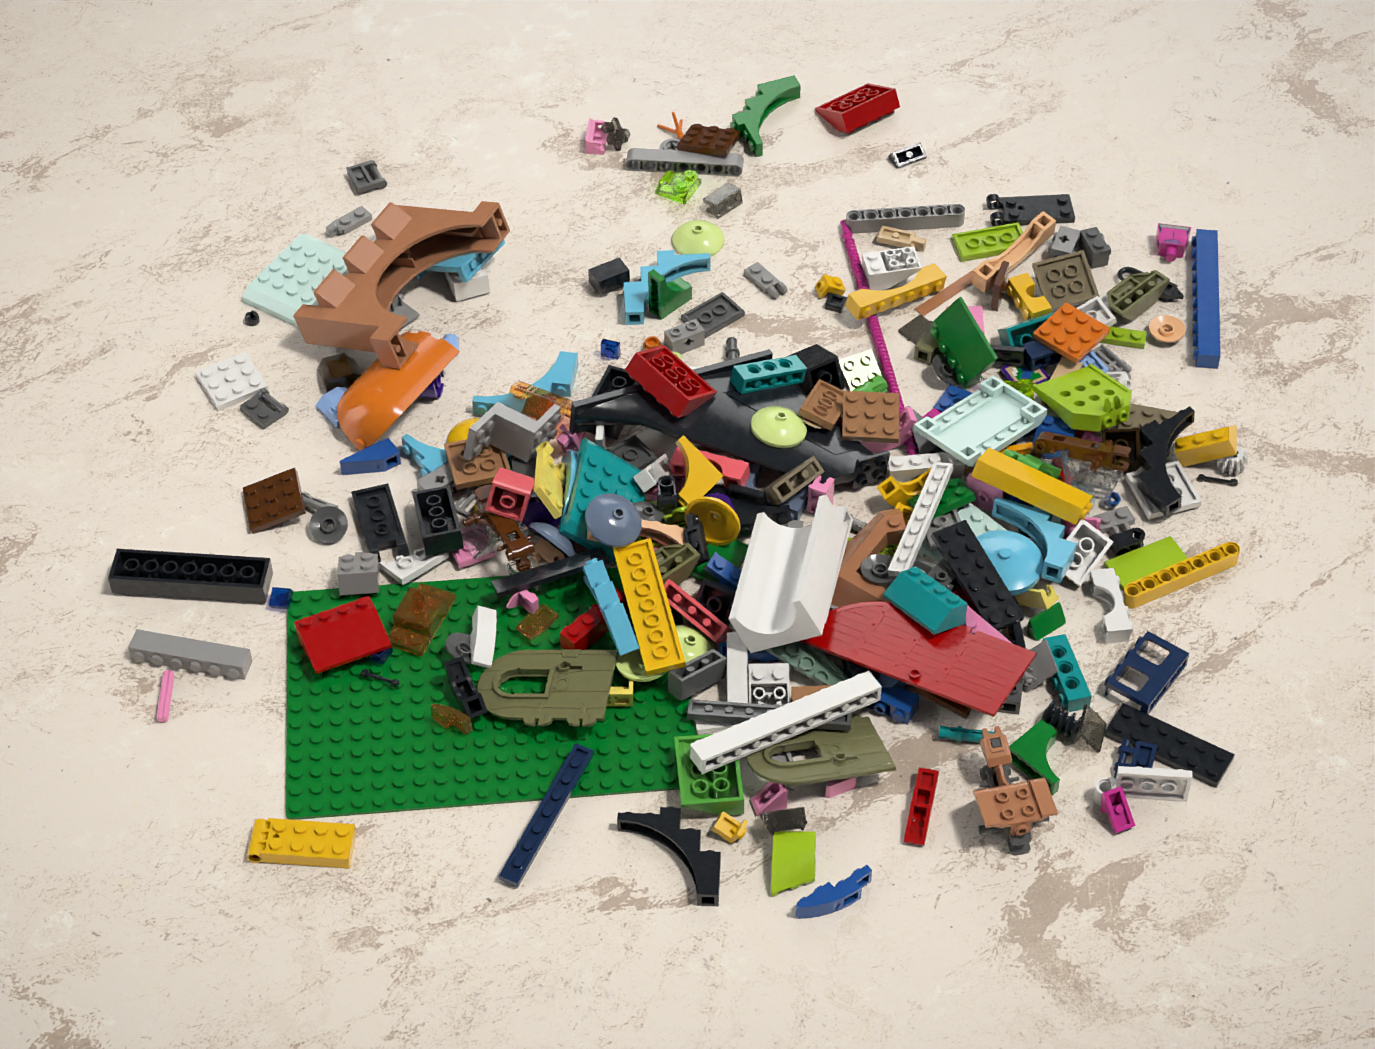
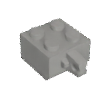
(358, 573)

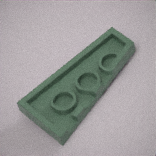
(809, 662)

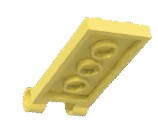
(549, 480)

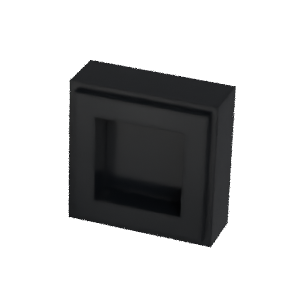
(836, 303)

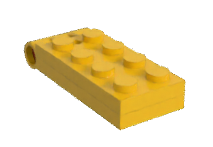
(302, 843)

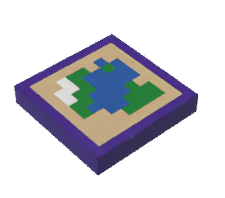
(1016, 373)

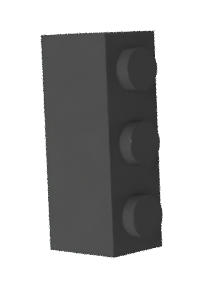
(697, 674)

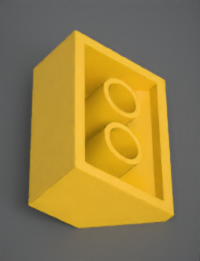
(1206, 446)

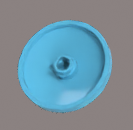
(1014, 558)

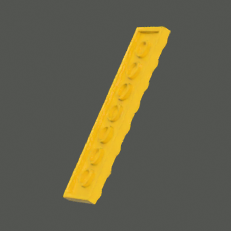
(649, 607)

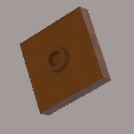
(1000, 286)

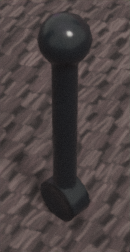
(1233, 482)
(365, 673)

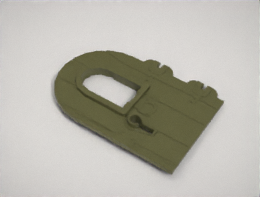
(568, 694)
(840, 752)

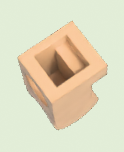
(546, 551)

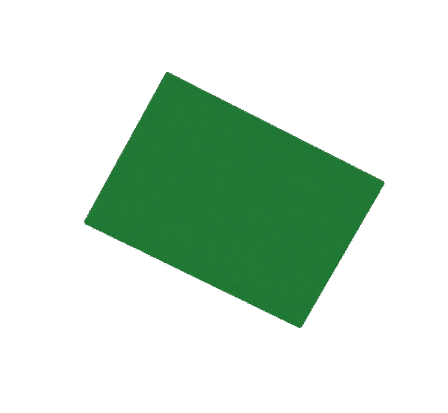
(378, 750)

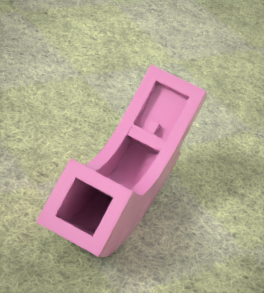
(906, 422)

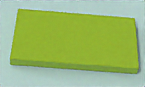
(986, 241)
(1146, 560)

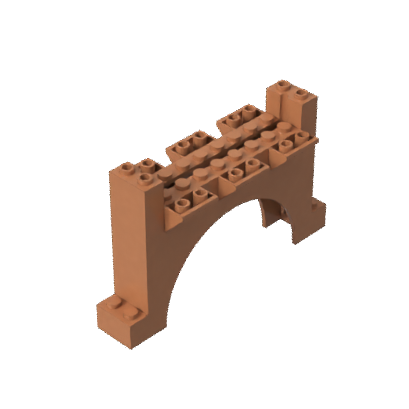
(409, 240)

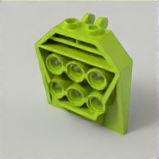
(1087, 399)

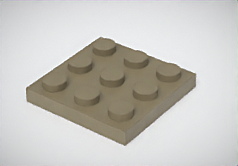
(1065, 280)
(1141, 415)

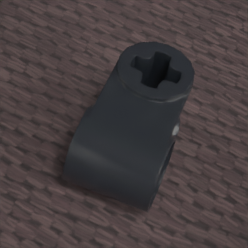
(666, 492)
(1125, 542)

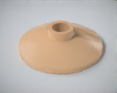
(1167, 328)

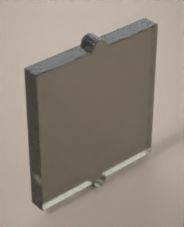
(915, 329)
(1092, 728)

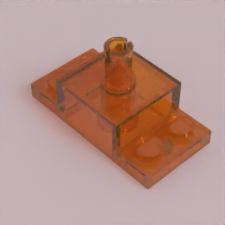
(539, 400)
(419, 618)

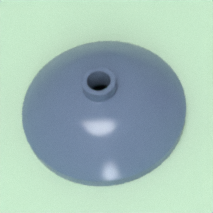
(607, 525)
(553, 536)

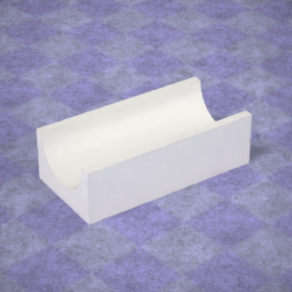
(787, 579)

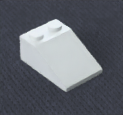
(1089, 551)

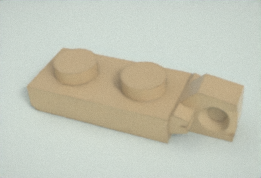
(900, 238)

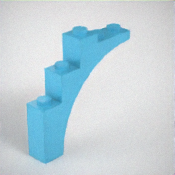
(668, 265)
(557, 380)
(428, 457)
(1047, 534)
(610, 606)

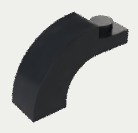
(463, 689)

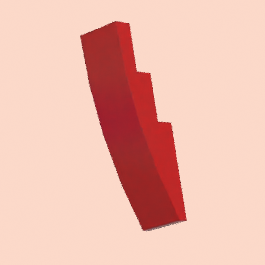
(921, 806)

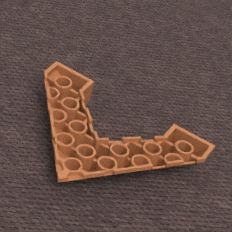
(881, 531)

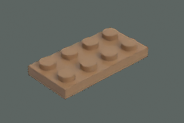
(823, 405)

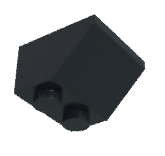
(717, 598)

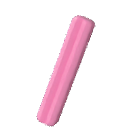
(165, 696)

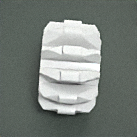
(1235, 463)

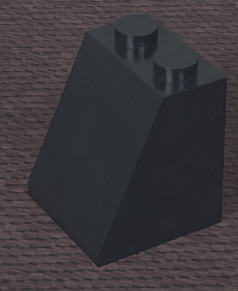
(820, 365)

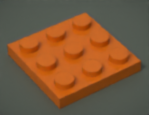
(1071, 332)

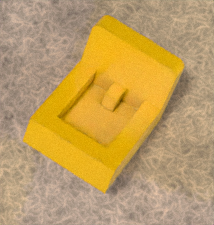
(829, 284)
(729, 828)

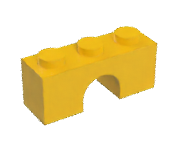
(1022, 290)

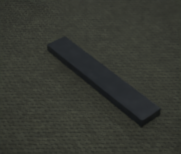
(546, 573)

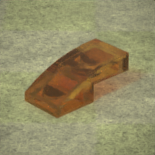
(537, 623)
(447, 716)

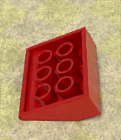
(859, 107)
(669, 380)
(342, 634)

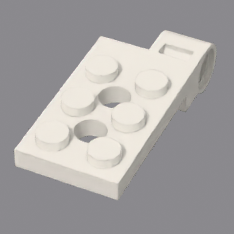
(1163, 784)

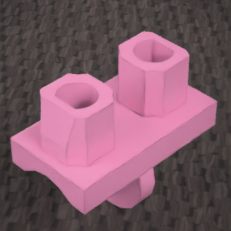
(568, 440)

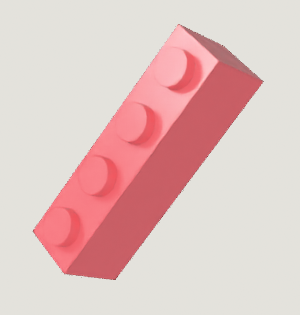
(696, 613)

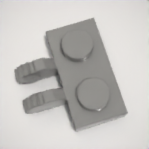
(1115, 519)

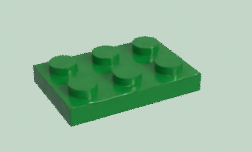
(954, 496)

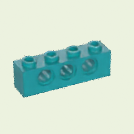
(768, 374)
(1069, 680)

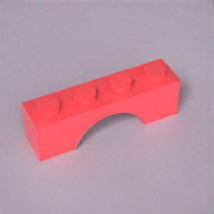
(732, 470)

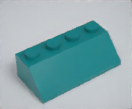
(1021, 332)
(926, 601)

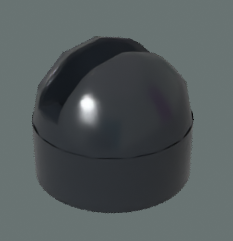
(248, 318)

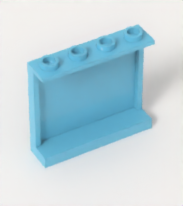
(464, 265)

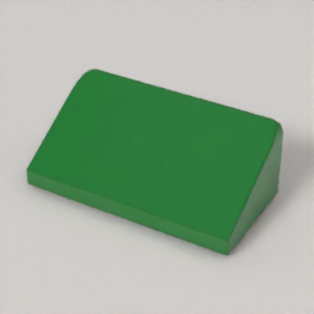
(1046, 622)

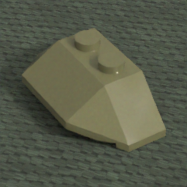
(1136, 293)
(676, 562)

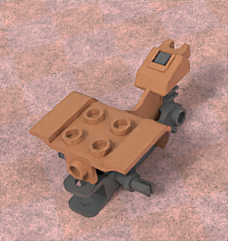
(1010, 805)

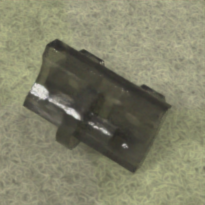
(616, 133)

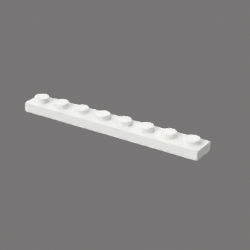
(921, 518)

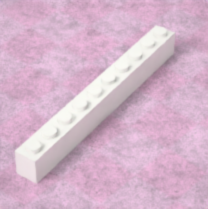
(785, 722)

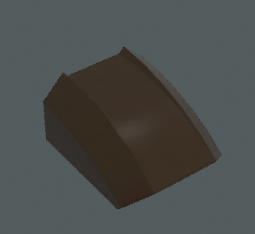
(338, 371)
(1127, 438)

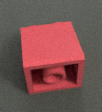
(510, 494)

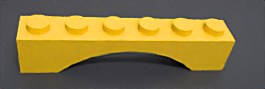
(870, 302)

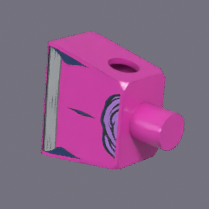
(1172, 240)

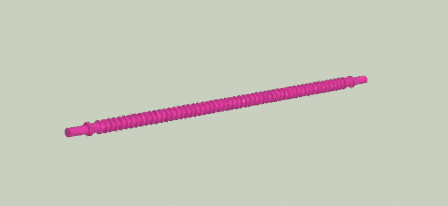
(877, 335)

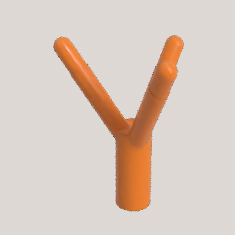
(678, 131)

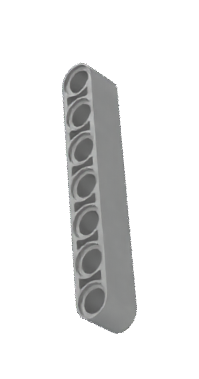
(680, 161)
(906, 218)

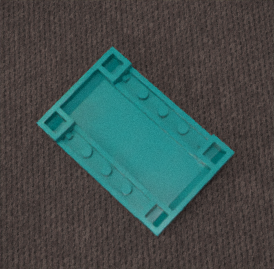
(597, 474)

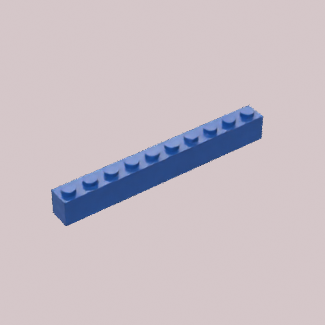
(1206, 299)

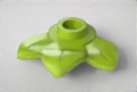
(677, 514)

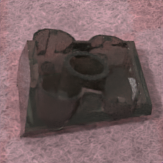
(784, 819)

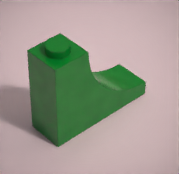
(666, 296)
(1030, 753)

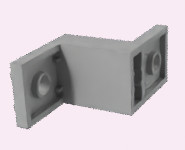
(511, 432)

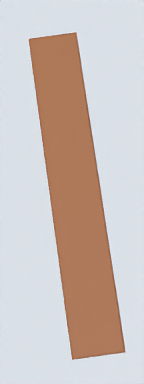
(945, 294)

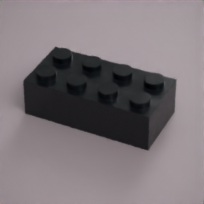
(613, 379)
(438, 520)

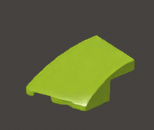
(792, 860)

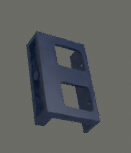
(1160, 676)

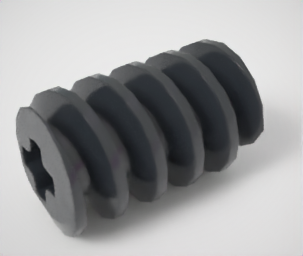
(1061, 721)

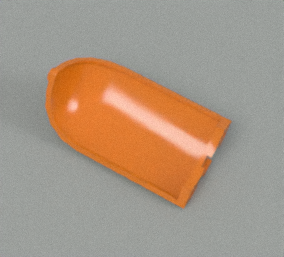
(387, 392)

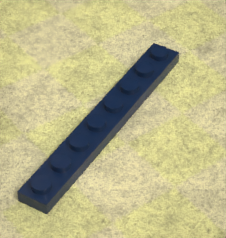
(546, 815)

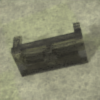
(723, 200)

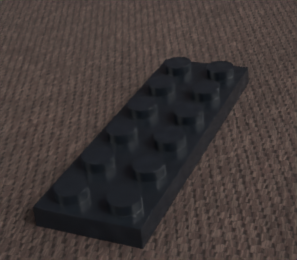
(977, 575)
(1174, 745)

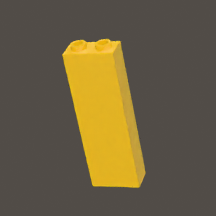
(1032, 486)

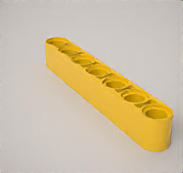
(1181, 574)

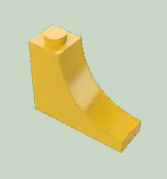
(699, 473)

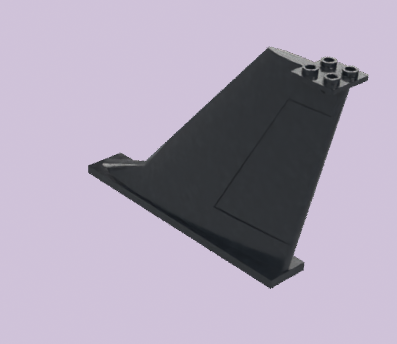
(725, 425)

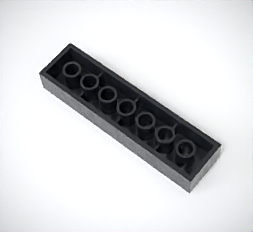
(191, 575)

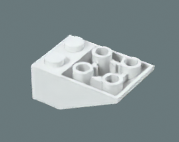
(889, 267)
(474, 287)
(769, 683)

